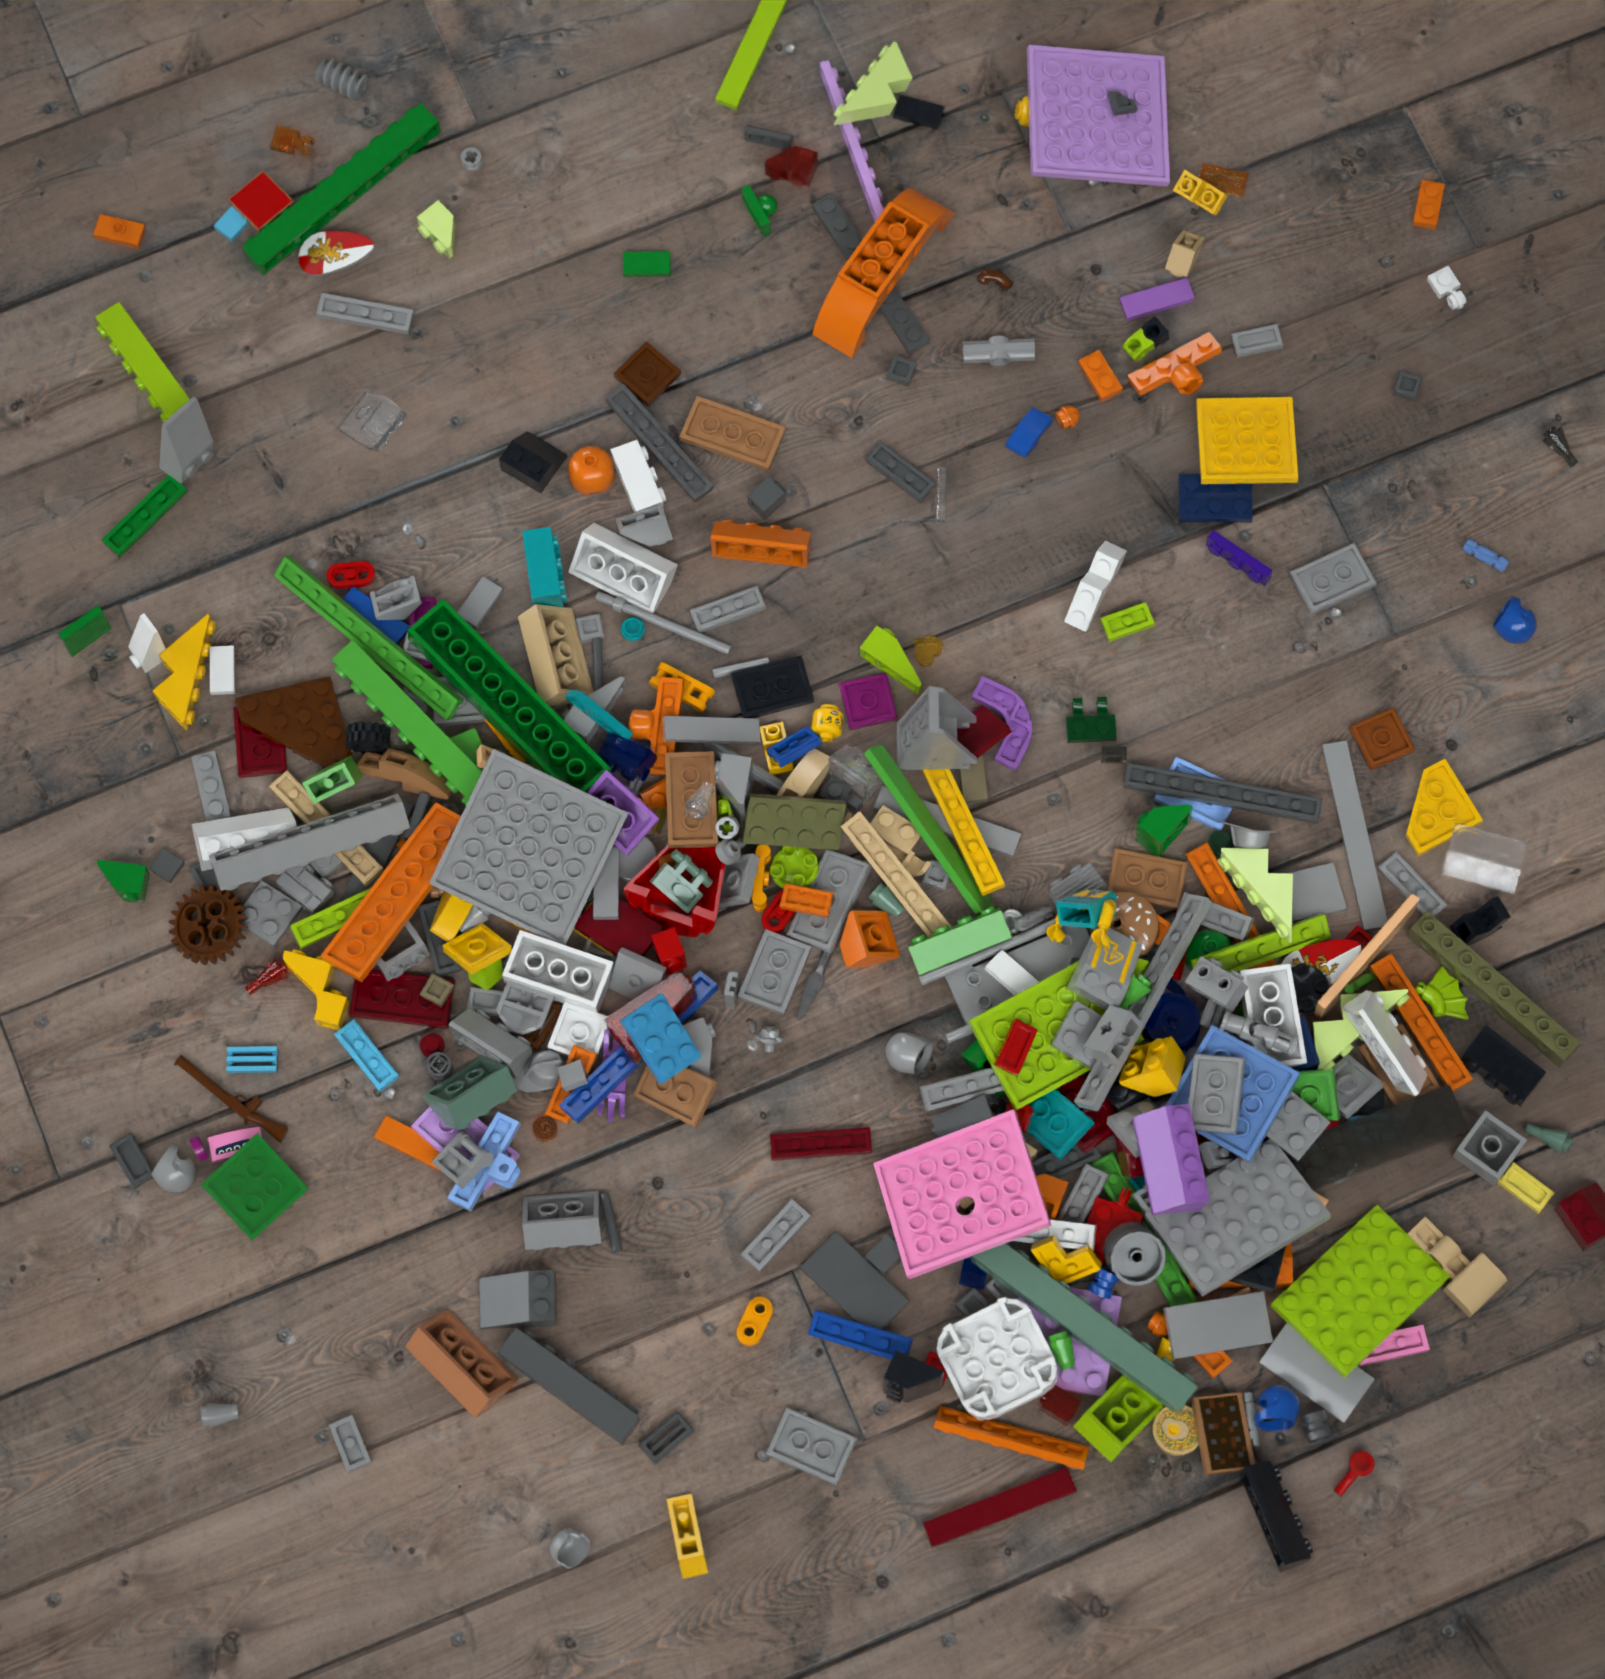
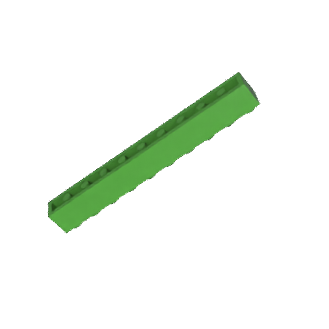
(408, 718)

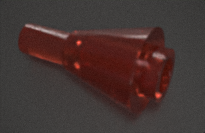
(273, 973)

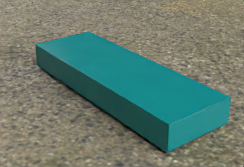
(597, 714)

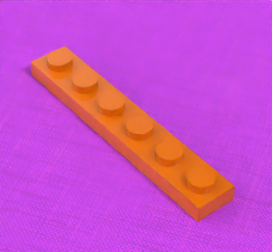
(1422, 1025)
(1011, 1437)

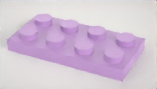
(438, 1135)

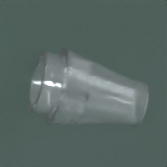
(700, 801)

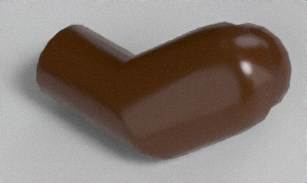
(994, 275)

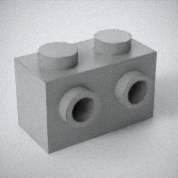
(1217, 984)

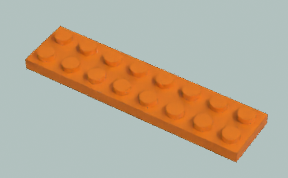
(392, 897)

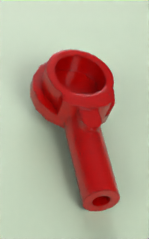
(1360, 1464)

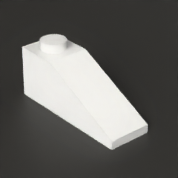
(145, 645)

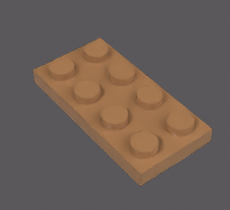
(732, 433)
(683, 777)

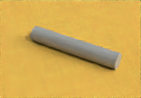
(727, 670)

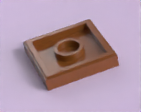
(1382, 739)

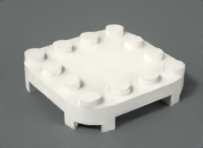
(997, 1359)

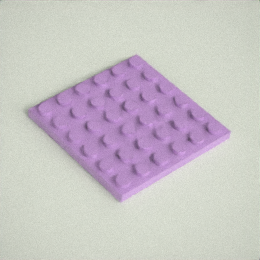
(1074, 123)

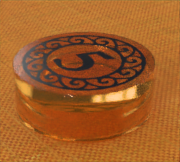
(545, 1128)

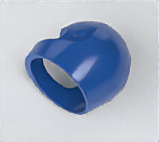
(1515, 623)
(1278, 1403)

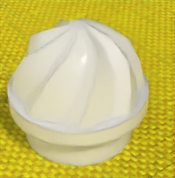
(1009, 916)

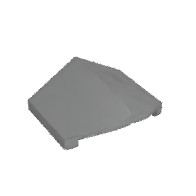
(396, 599)
(523, 1008)

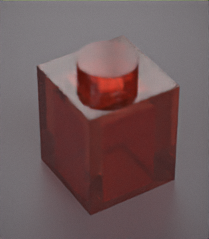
(1060, 1405)

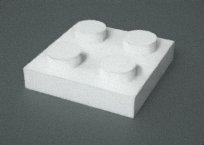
(579, 1028)

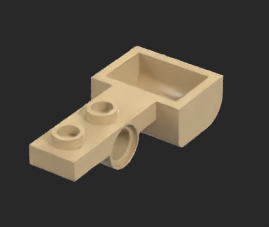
(1471, 1281)

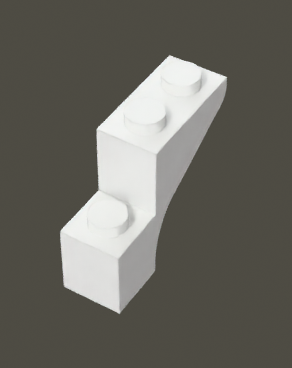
(1094, 585)

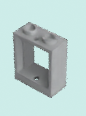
(411, 956)

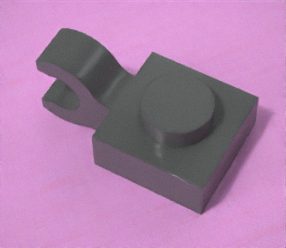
(839, 790)

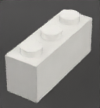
(637, 476)

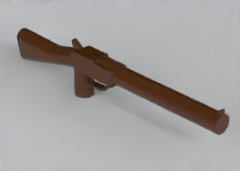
(246, 1113)

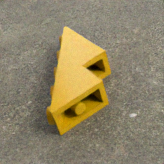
(186, 663)

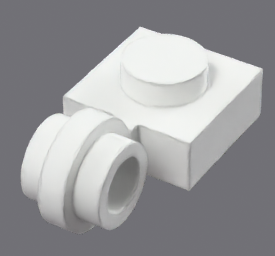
(1445, 283)

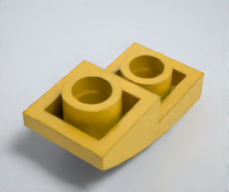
(1200, 192)
(770, 736)

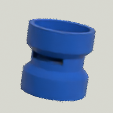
(1103, 1283)

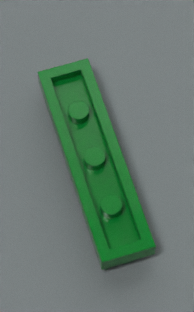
(144, 516)

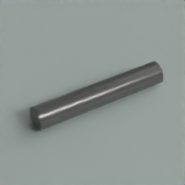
(597, 663)
(610, 1222)

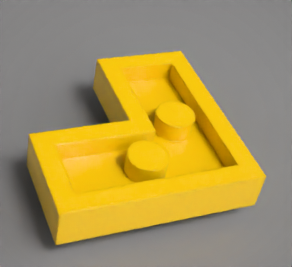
(1062, 1265)

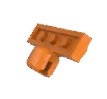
(1177, 367)
(649, 724)

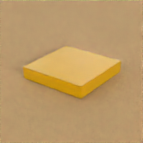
(477, 948)

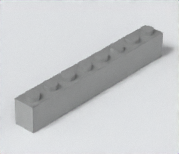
(309, 842)

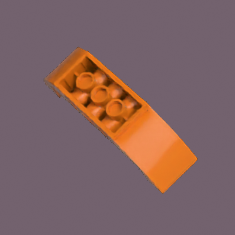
(877, 268)

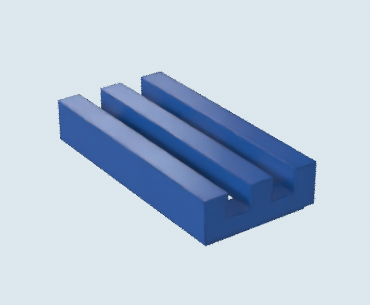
(792, 746)

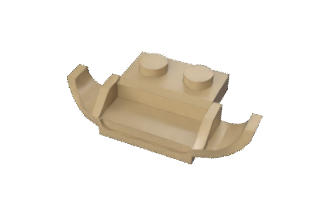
(900, 837)

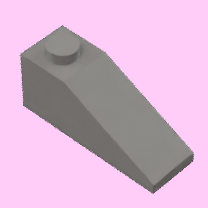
(605, 698)
(702, 1036)

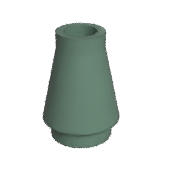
(886, 900)

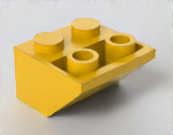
(1154, 1067)

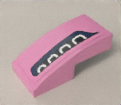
(227, 1144)

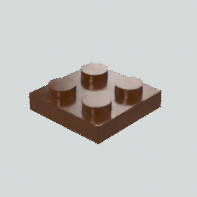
(647, 373)

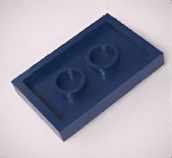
(1213, 501)

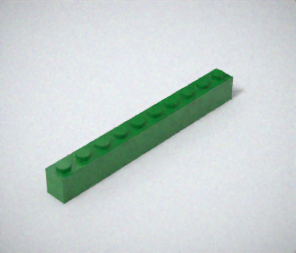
(341, 189)

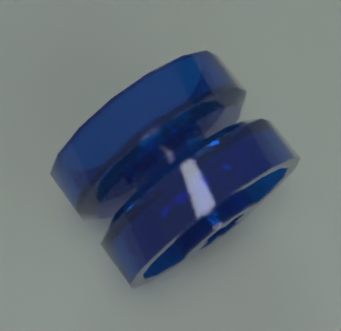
(1177, 1009)

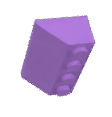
(1171, 1160)

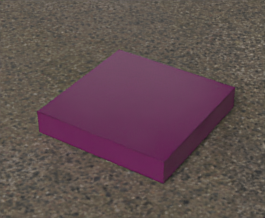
(868, 701)

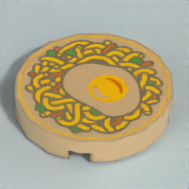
(1174, 1432)

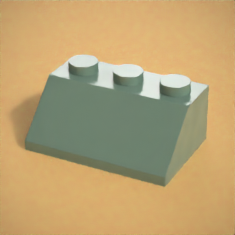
(471, 1092)

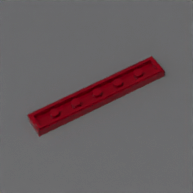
(999, 1507)

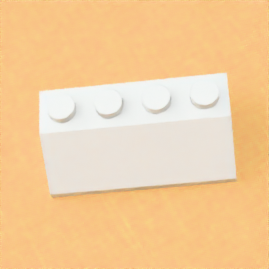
(622, 567)
(231, 832)
(1274, 1003)

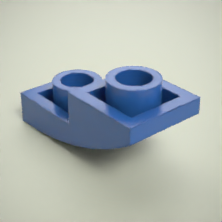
(1028, 432)

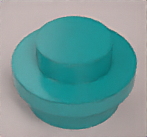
(632, 629)

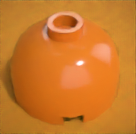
(591, 470)

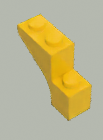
(317, 977)

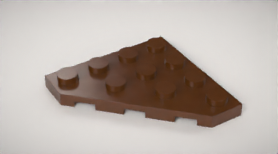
(300, 718)

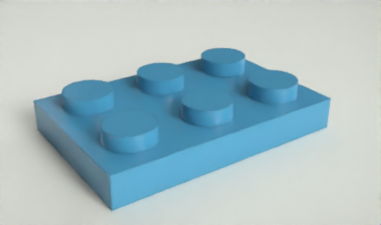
(660, 1038)

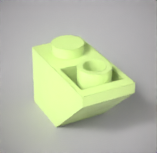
(439, 226)

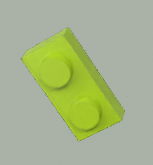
(1127, 622)

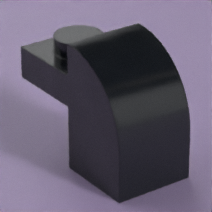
(1482, 922)

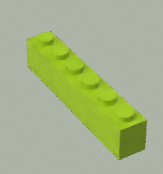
(141, 360)

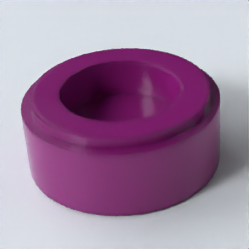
(198, 1148)

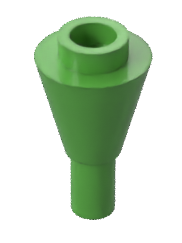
(1137, 989)

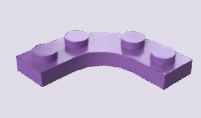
(1015, 715)

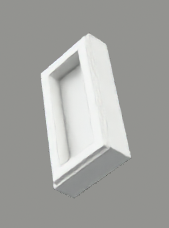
(222, 670)
(1010, 973)

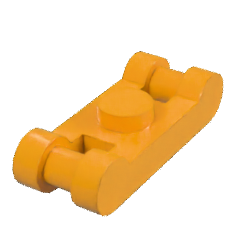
(689, 686)
(759, 898)

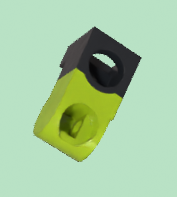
(1146, 339)

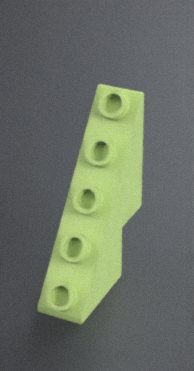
(875, 92)
(1267, 890)
(1337, 1036)

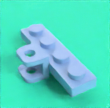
(496, 1141)

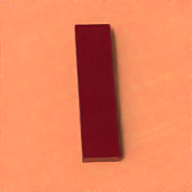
(820, 1143)

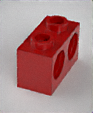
(669, 950)

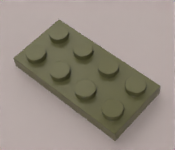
(793, 821)

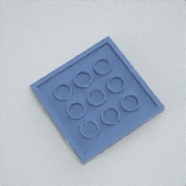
(1264, 1092)

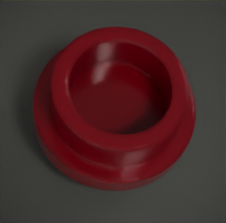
(431, 1044)

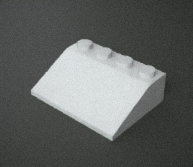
(1386, 1042)

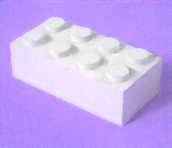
(559, 971)

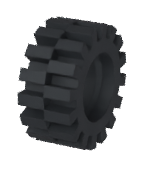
(368, 737)

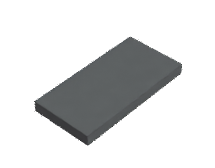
(854, 1283)

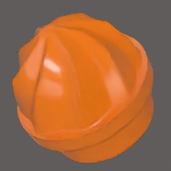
(1067, 416)
(1158, 1325)

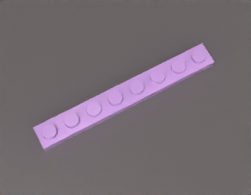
(852, 137)

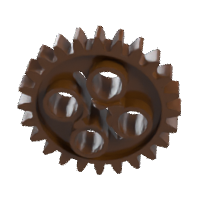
(188, 930)

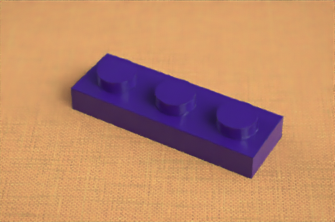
(1238, 558)

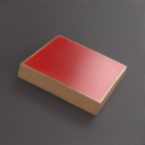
(260, 201)

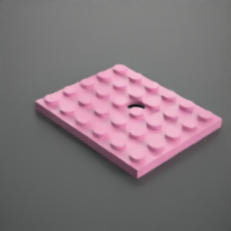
(929, 1181)

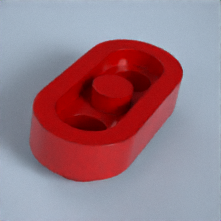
(351, 573)
(774, 912)

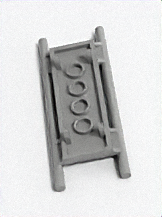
(979, 991)

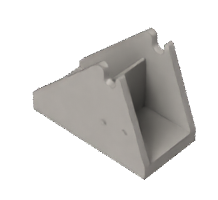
(930, 733)

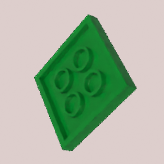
(254, 1186)

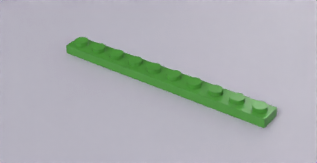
(368, 637)

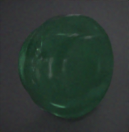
(1220, 840)

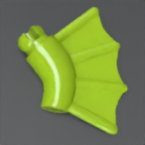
(1443, 995)

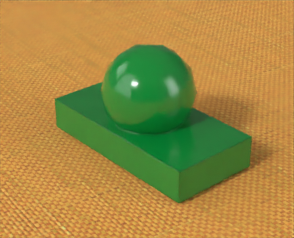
(760, 208)

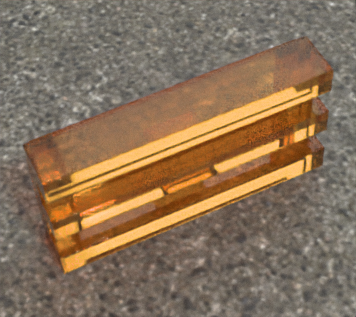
(1222, 183)

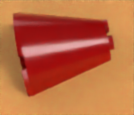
(664, 911)

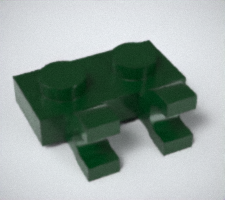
(1090, 728)

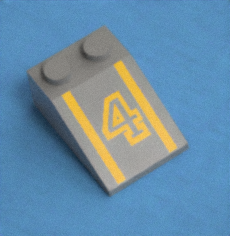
(1105, 971)

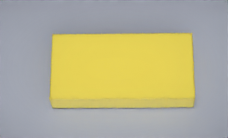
(1526, 1187)

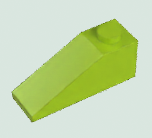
(886, 654)

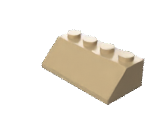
(554, 653)

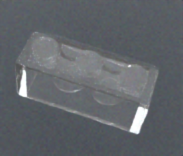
(1484, 858)

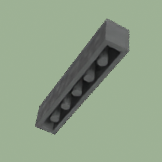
(570, 1386)

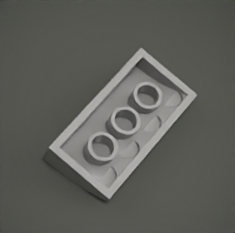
(1313, 1376)

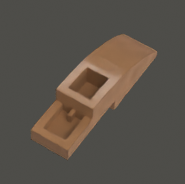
(405, 768)

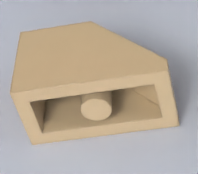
(1184, 253)

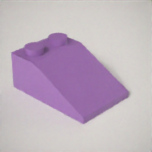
(639, 818)

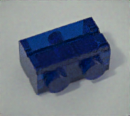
(627, 757)

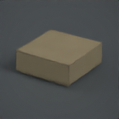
(437, 990)

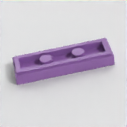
(1157, 299)

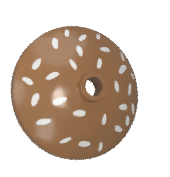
(1137, 920)

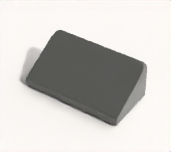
(768, 137)

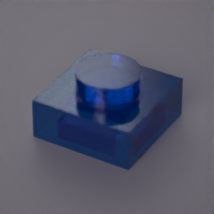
(972, 1275)

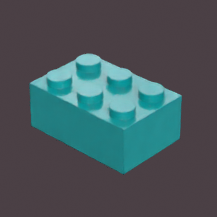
(544, 567)

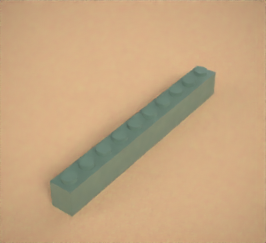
(1088, 1326)

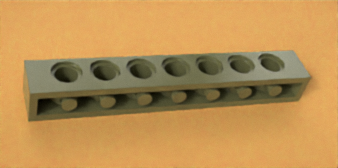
(1493, 989)

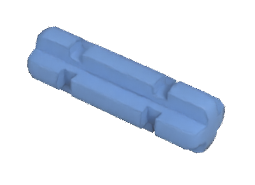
(1485, 555)

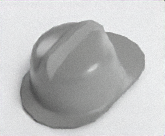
(1249, 838)
(540, 1072)

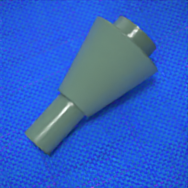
(1556, 1139)

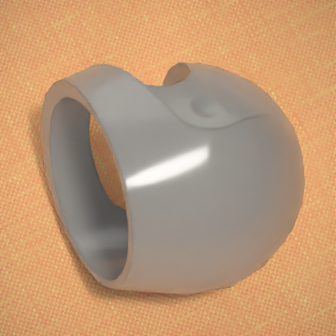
(903, 1052)
(174, 1173)

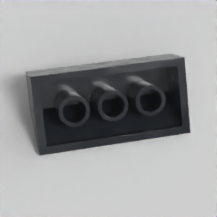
(1275, 1515)

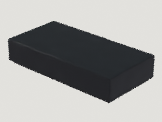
(918, 112)

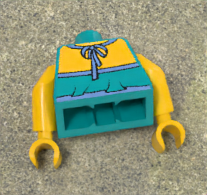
(1085, 910)

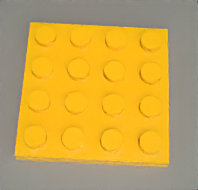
(1246, 440)

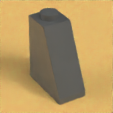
(967, 1114)

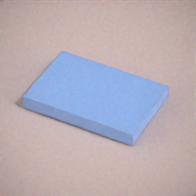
(1202, 812)

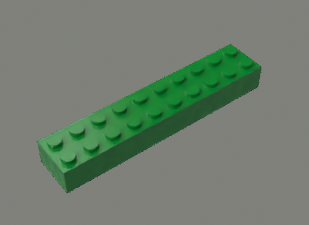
(504, 698)

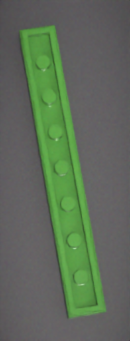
(927, 827)
(1171, 1278)

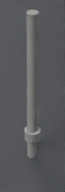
(619, 604)

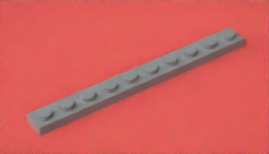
(1159, 972)

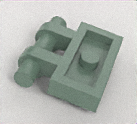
(676, 887)

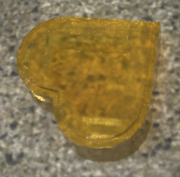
(927, 649)

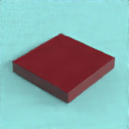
(983, 733)

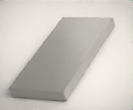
(844, 878)
(1218, 1325)

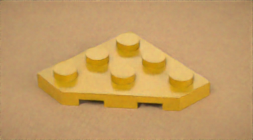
(1438, 807)

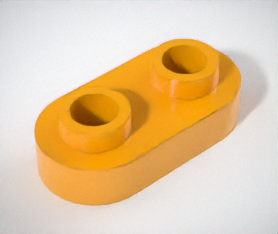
(755, 1321)

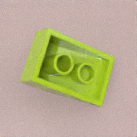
(1118, 1417)

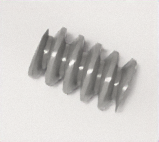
(341, 80)

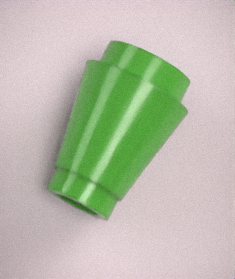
(1062, 1349)

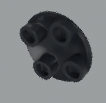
(1309, 986)

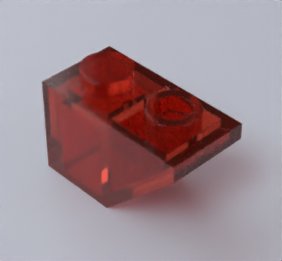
(793, 165)

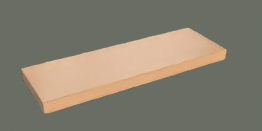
(1366, 956)

